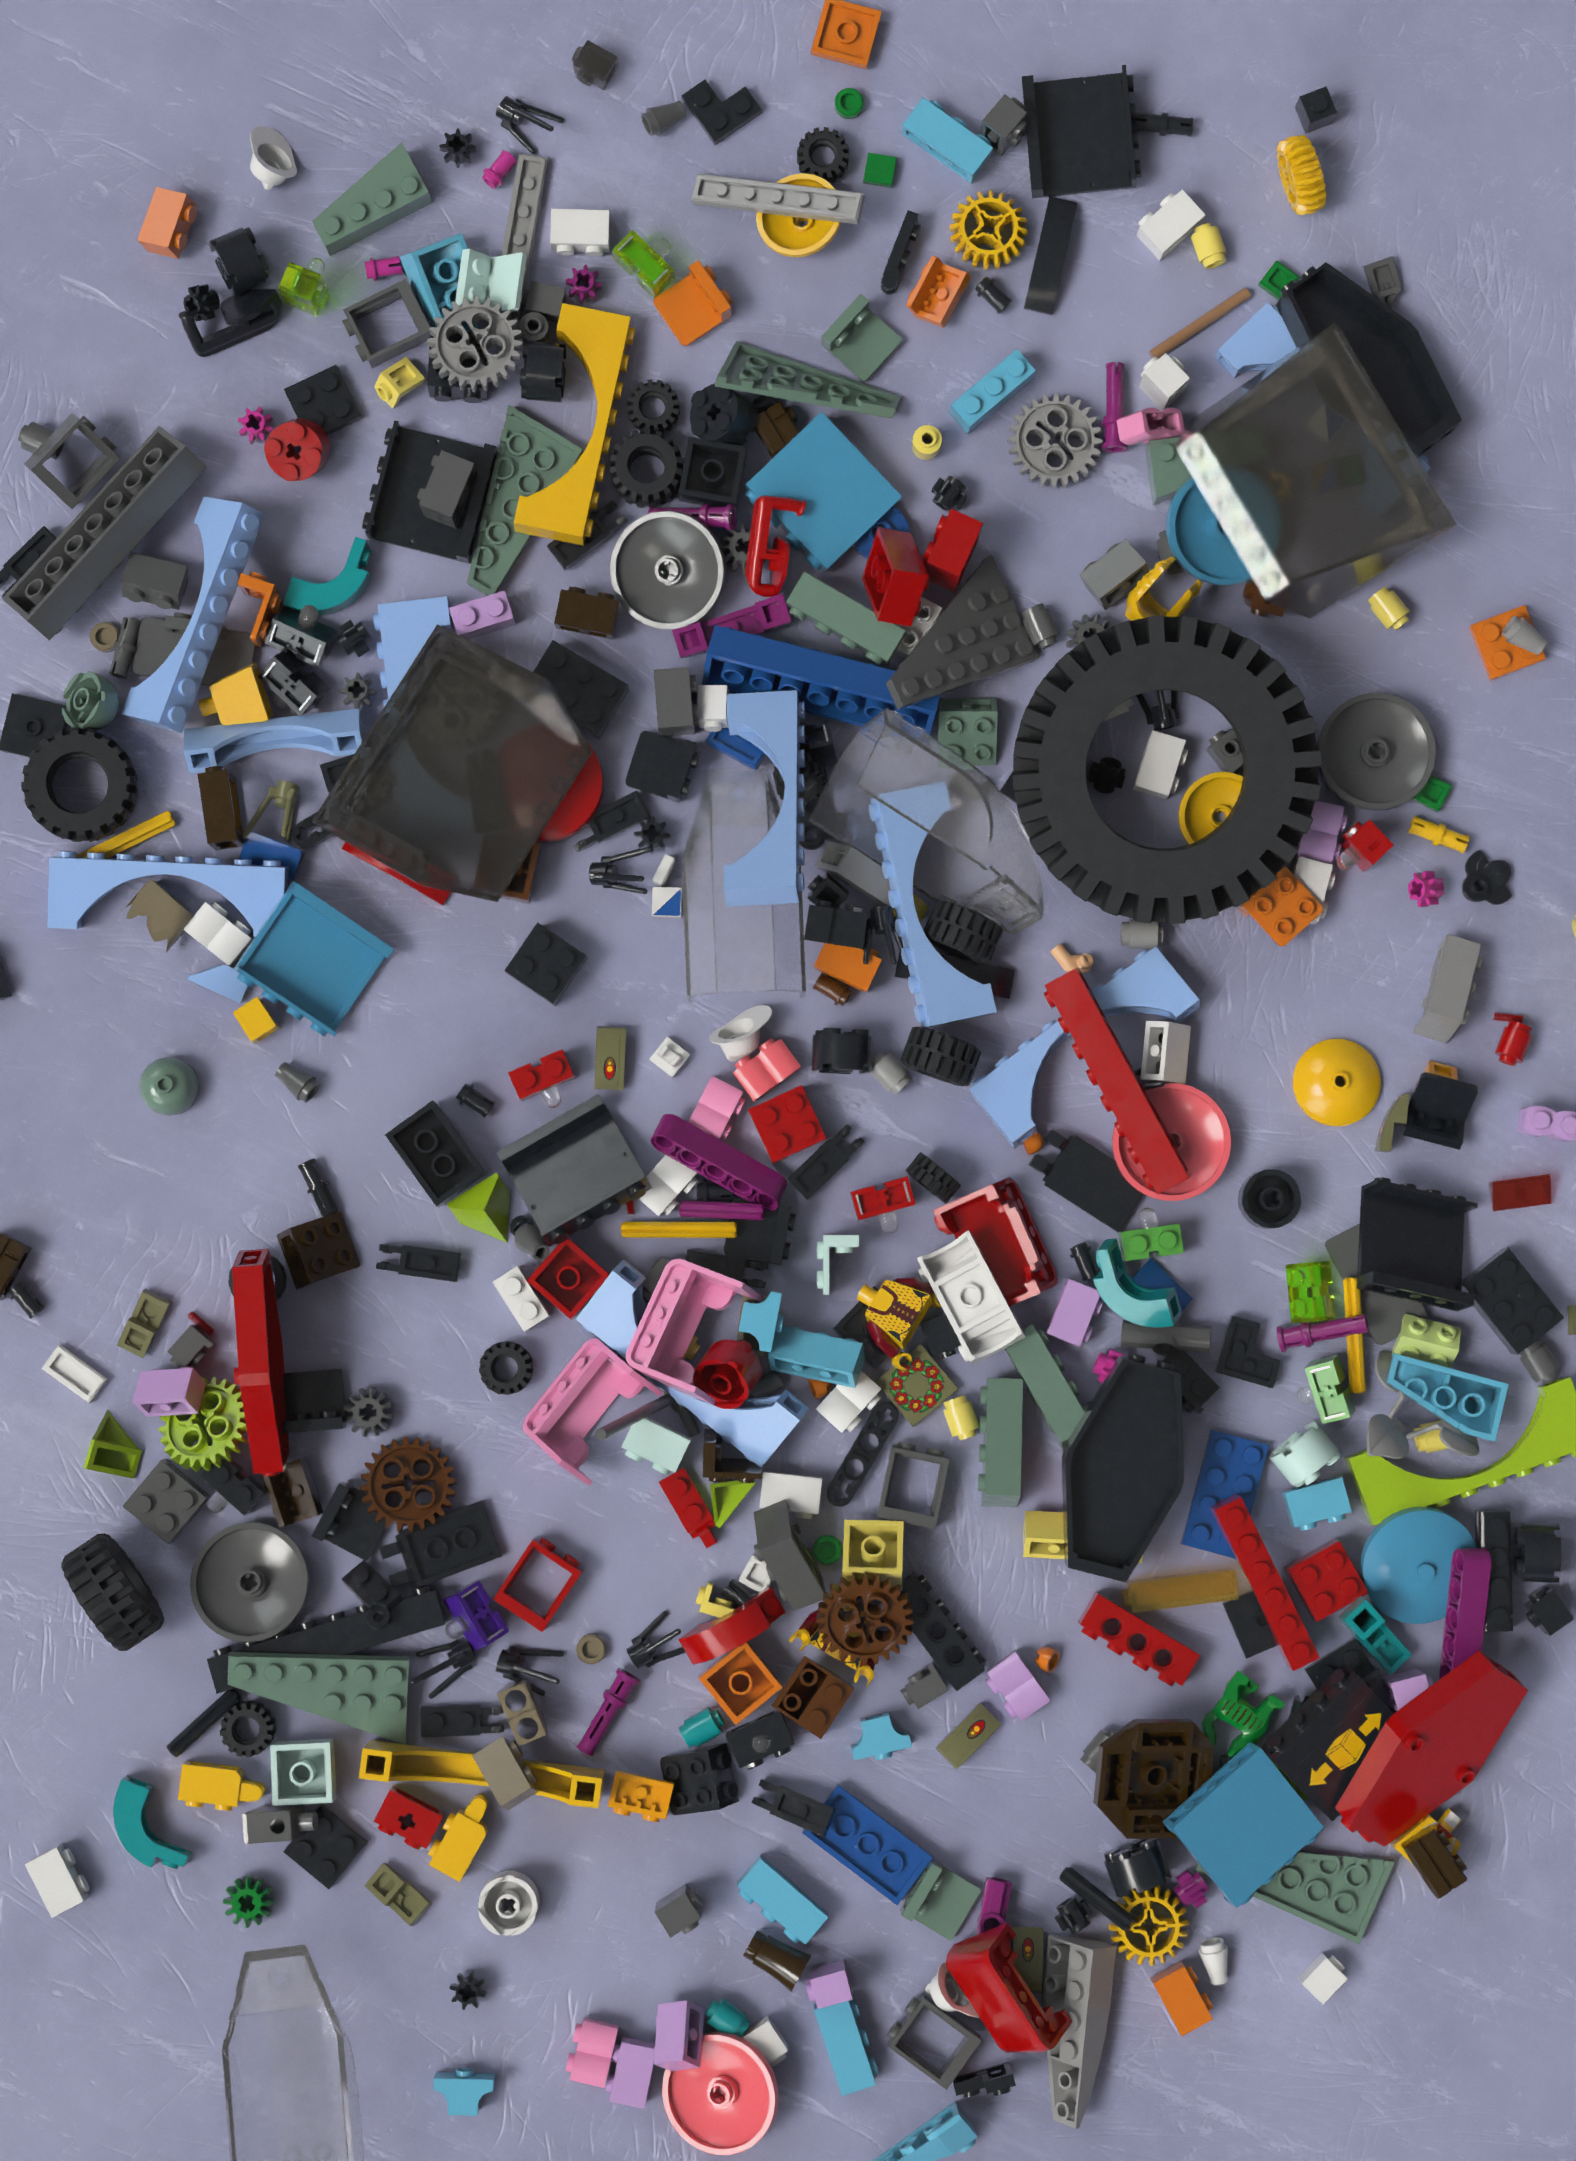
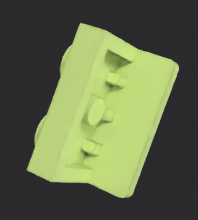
(1428, 1341)

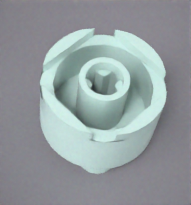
(1305, 1454)

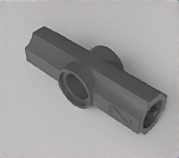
(1167, 1340)

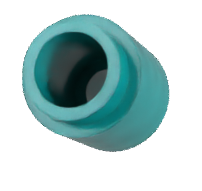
(702, 1727)
(727, 2017)

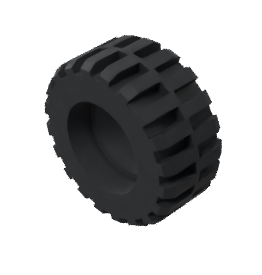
(67, 746)
(112, 1592)

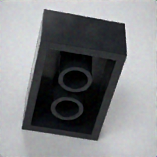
(584, 688)
(435, 1153)
(1511, 1301)

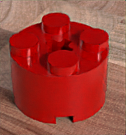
(281, 453)
(728, 1373)

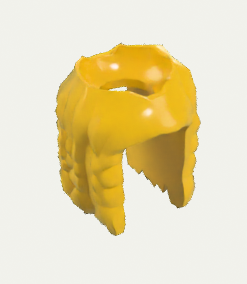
(1142, 604)

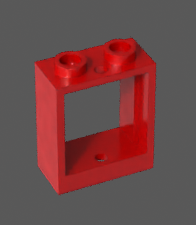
(520, 1608)

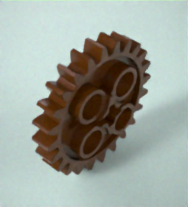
(409, 1512)
(892, 1612)

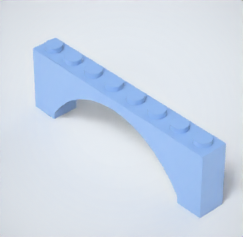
(1260, 344)
(227, 538)
(404, 632)
(771, 868)
(82, 882)
(1144, 988)
(939, 989)
(752, 1428)

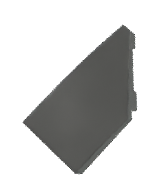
(1383, 280)

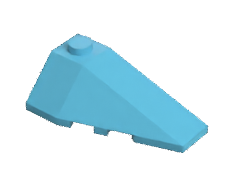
(435, 275)
(1457, 1397)
(936, 2138)

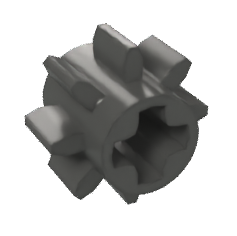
(352, 686)

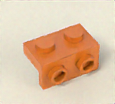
(937, 292)

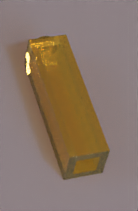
(1180, 1590)

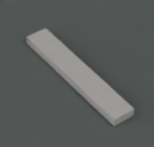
(778, 199)
(524, 212)

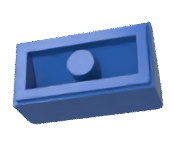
(263, 848)
(1154, 1277)

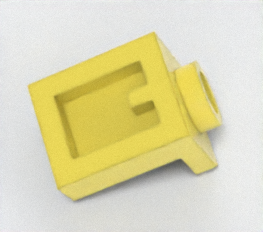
(398, 381)
(717, 1608)

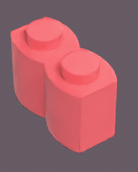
(766, 1069)

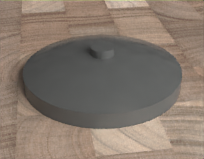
(668, 569)
(1376, 751)
(250, 1582)

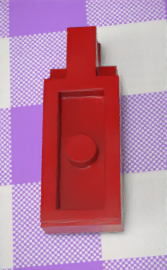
(689, 1506)

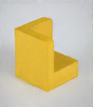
(256, 1020)

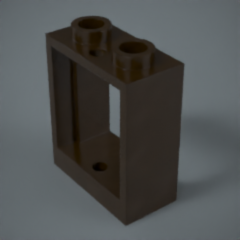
(221, 808)

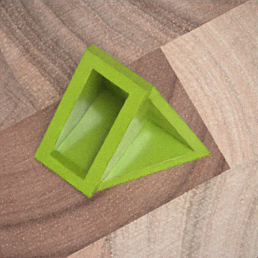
(484, 1207)
(112, 1450)
(727, 1497)

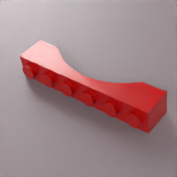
(1265, 1582)

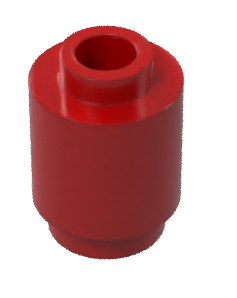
(1513, 1043)

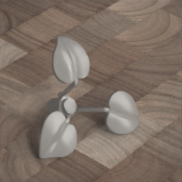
(1388, 1436)

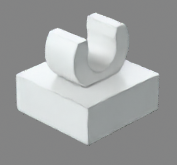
(669, 1057)

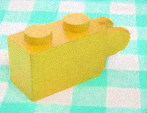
(216, 1785)
(461, 1840)

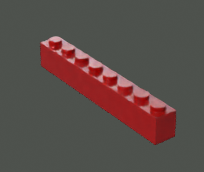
(1117, 1080)

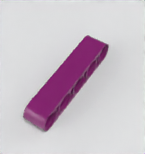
(718, 1161)
(1465, 1607)

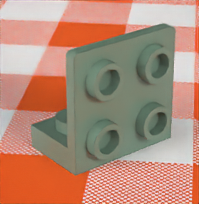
(860, 339)
(969, 728)
(940, 1900)

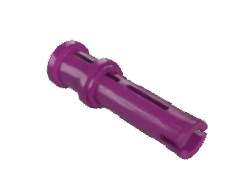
(1114, 408)
(708, 515)
(1309, 1333)
(614, 1700)

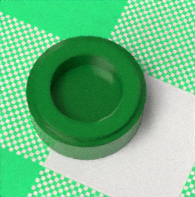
(849, 103)
(827, 1549)

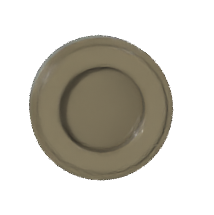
(103, 636)
(591, 1649)

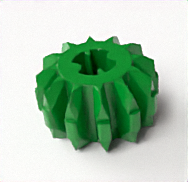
(238, 1901)

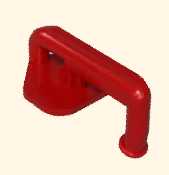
(757, 546)

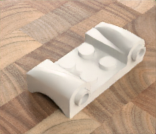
(971, 1298)

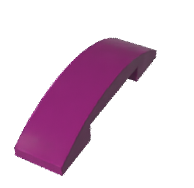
(756, 619)

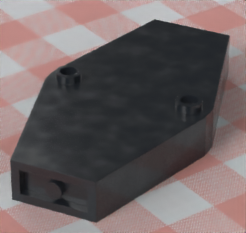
(1384, 345)
(1123, 1467)

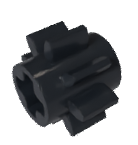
(451, 144)
(202, 302)
(949, 493)
(354, 638)
(1107, 775)
(658, 841)
(1073, 1915)
(460, 1993)

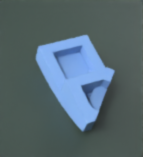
(221, 980)

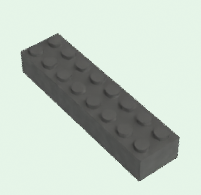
(104, 532)

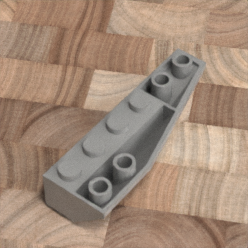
(1081, 1982)

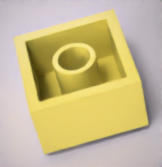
(873, 1548)

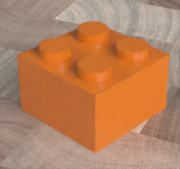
(740, 1682)

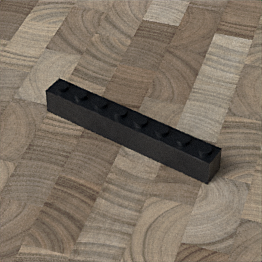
(342, 1633)

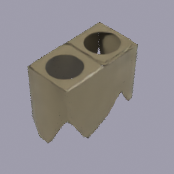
(164, 914)
(515, 1716)

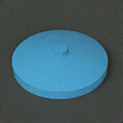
(1200, 540)
(1410, 1563)

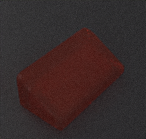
(1520, 1192)

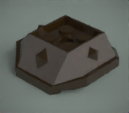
(1124, 1760)

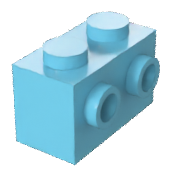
(1317, 1502)

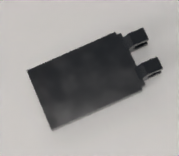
(1088, 1180)
(451, 1546)

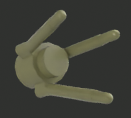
(285, 797)

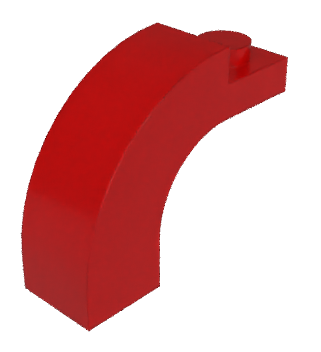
(733, 1629)

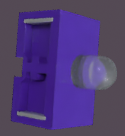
(474, 1617)

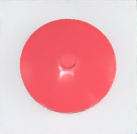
(1198, 1133)
(726, 2100)

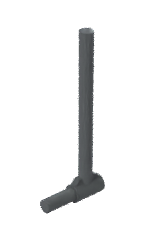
(647, 1410)

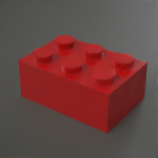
(951, 549)
(895, 577)

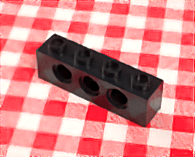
(957, 1672)

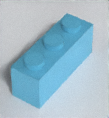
(947, 139)
(992, 391)
(817, 1356)
(781, 1900)
(847, 2046)

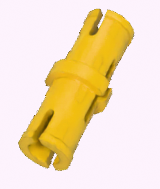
(1438, 834)

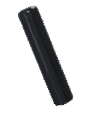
(203, 1722)
(1097, 1899)

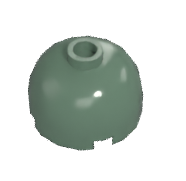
(90, 701)
(169, 1086)

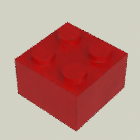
(787, 1124)
(568, 1278)
(1325, 1580)

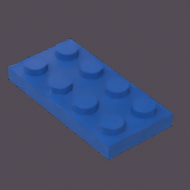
(1227, 1468)
(871, 1846)

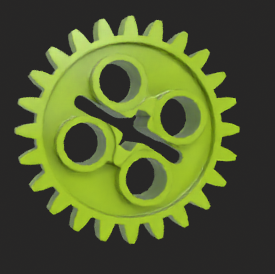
(182, 1434)

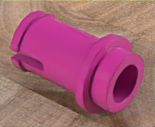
(499, 169)
(380, 267)

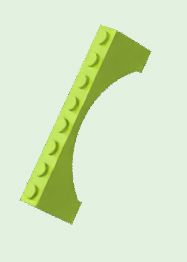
(1547, 1437)

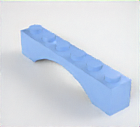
(218, 745)

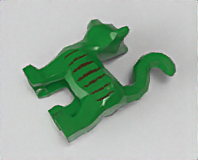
(1239, 1713)

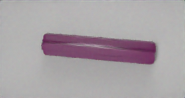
(722, 1210)

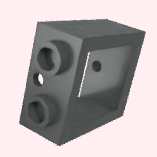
(375, 302)
(90, 477)
(905, 1515)
(958, 2058)

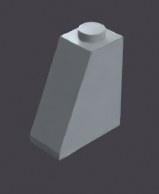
(855, 871)

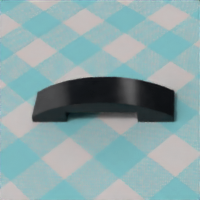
(1050, 255)
(999, 977)

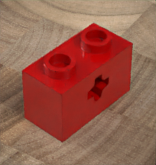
(399, 1804)

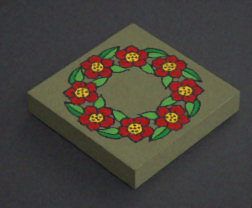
(918, 1387)

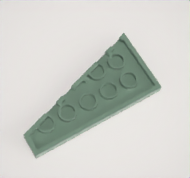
(776, 376)
(526, 463)
(344, 1688)
(1328, 1890)

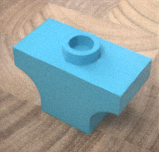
(762, 1320)
(879, 1738)
(464, 2089)

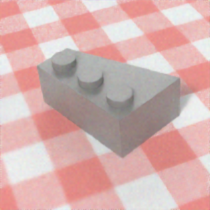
(1449, 988)

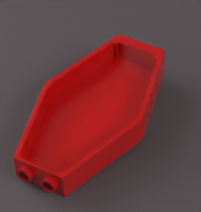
(260, 1360)
(1430, 1749)

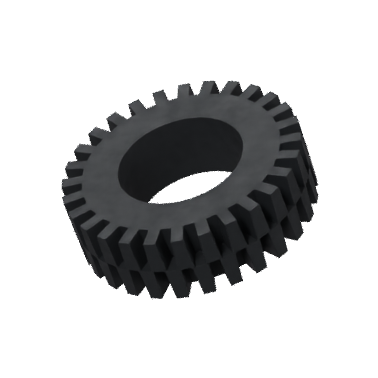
(1275, 790)

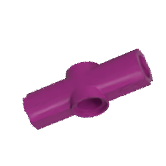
(994, 1901)

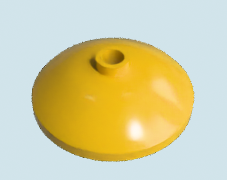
(784, 232)
(1203, 799)
(1316, 1087)

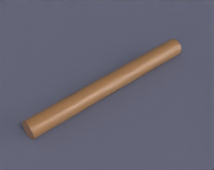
(1200, 323)

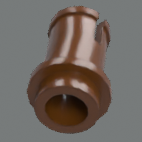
(832, 989)

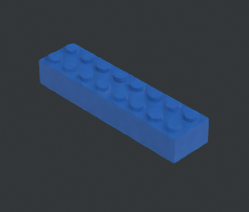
(825, 682)

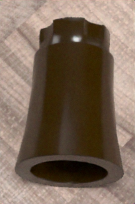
(777, 1959)

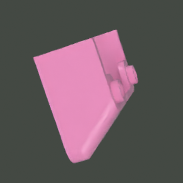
(673, 1319)
(579, 1400)

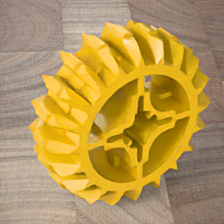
(1301, 174)
(978, 237)
(1161, 1924)

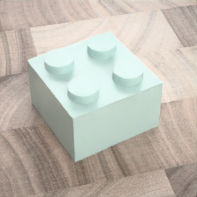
(657, 1444)
(303, 1771)

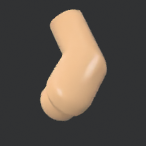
(1070, 962)

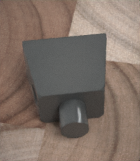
(277, 1823)

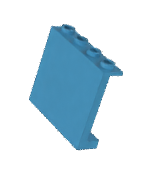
(840, 490)
(311, 959)
(1244, 1824)

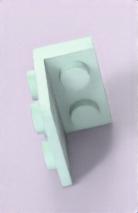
(491, 278)
(842, 1244)

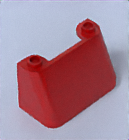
(1005, 1236)
(1001, 1996)

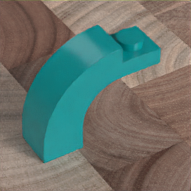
(337, 593)
(1129, 1299)
(1374, 1635)
(133, 1829)

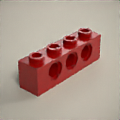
(1181, 1657)

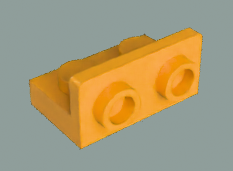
(640, 1795)

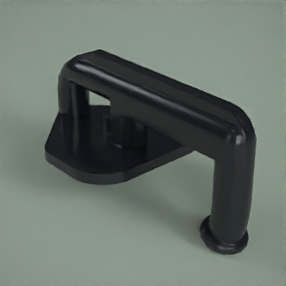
(242, 314)

